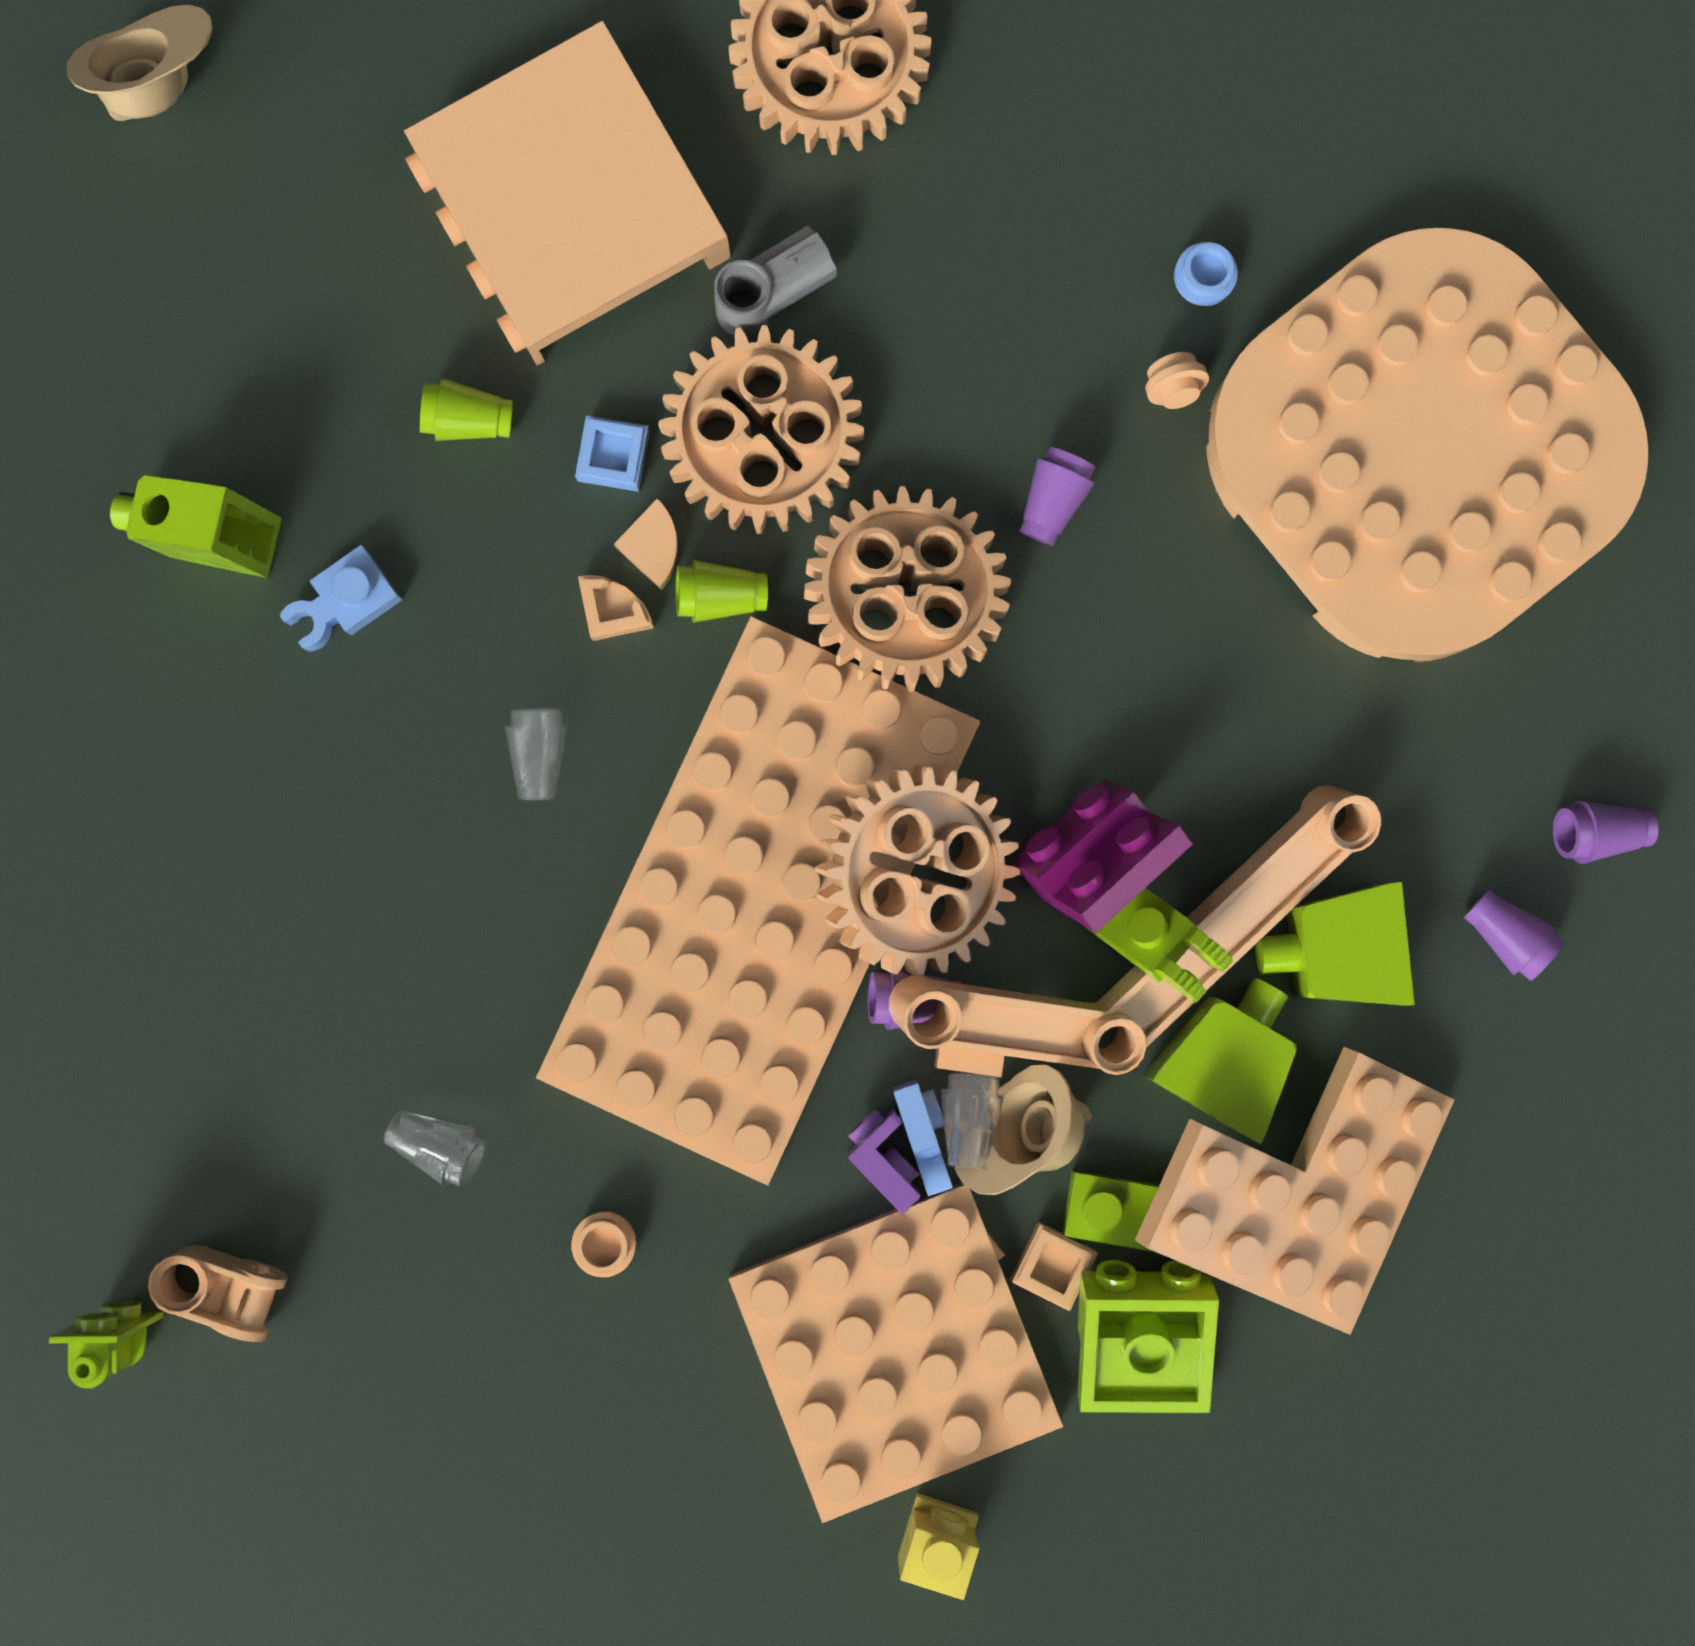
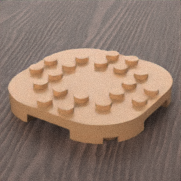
(1427, 444)

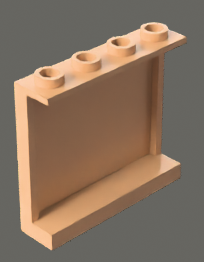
(564, 190)

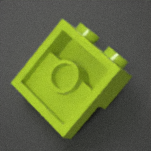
(1146, 1339)

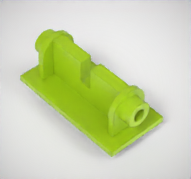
(106, 1341)

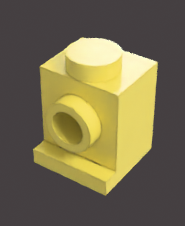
(939, 1547)

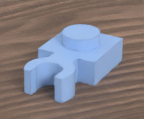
(350, 594)
(921, 1117)

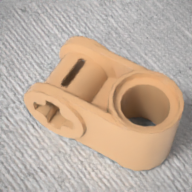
(231, 1292)

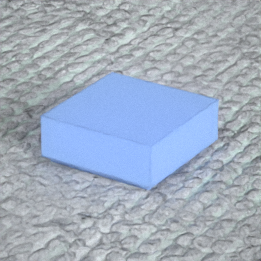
(612, 453)

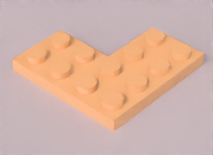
(1312, 1227)

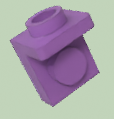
(889, 1171)

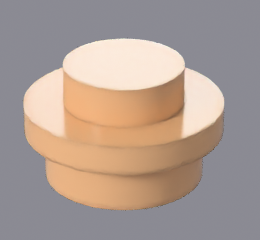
(1176, 380)
(603, 1244)

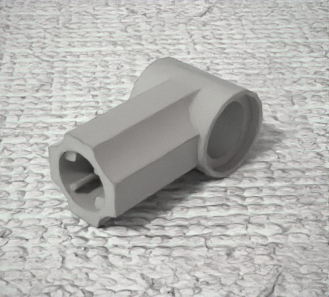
(775, 277)

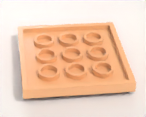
(894, 1352)

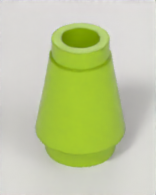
(463, 412)
(718, 591)

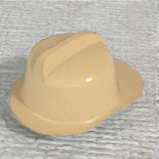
(143, 64)
(1036, 1131)

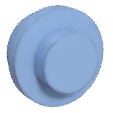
(1205, 273)

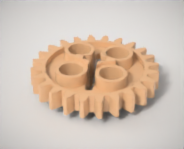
(848, 101)
(803, 394)
(911, 643)
(902, 927)

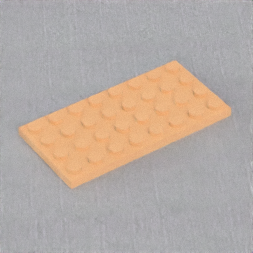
(719, 956)

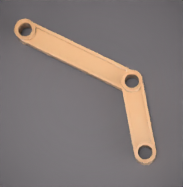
(1139, 1006)

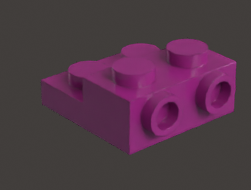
(1100, 854)

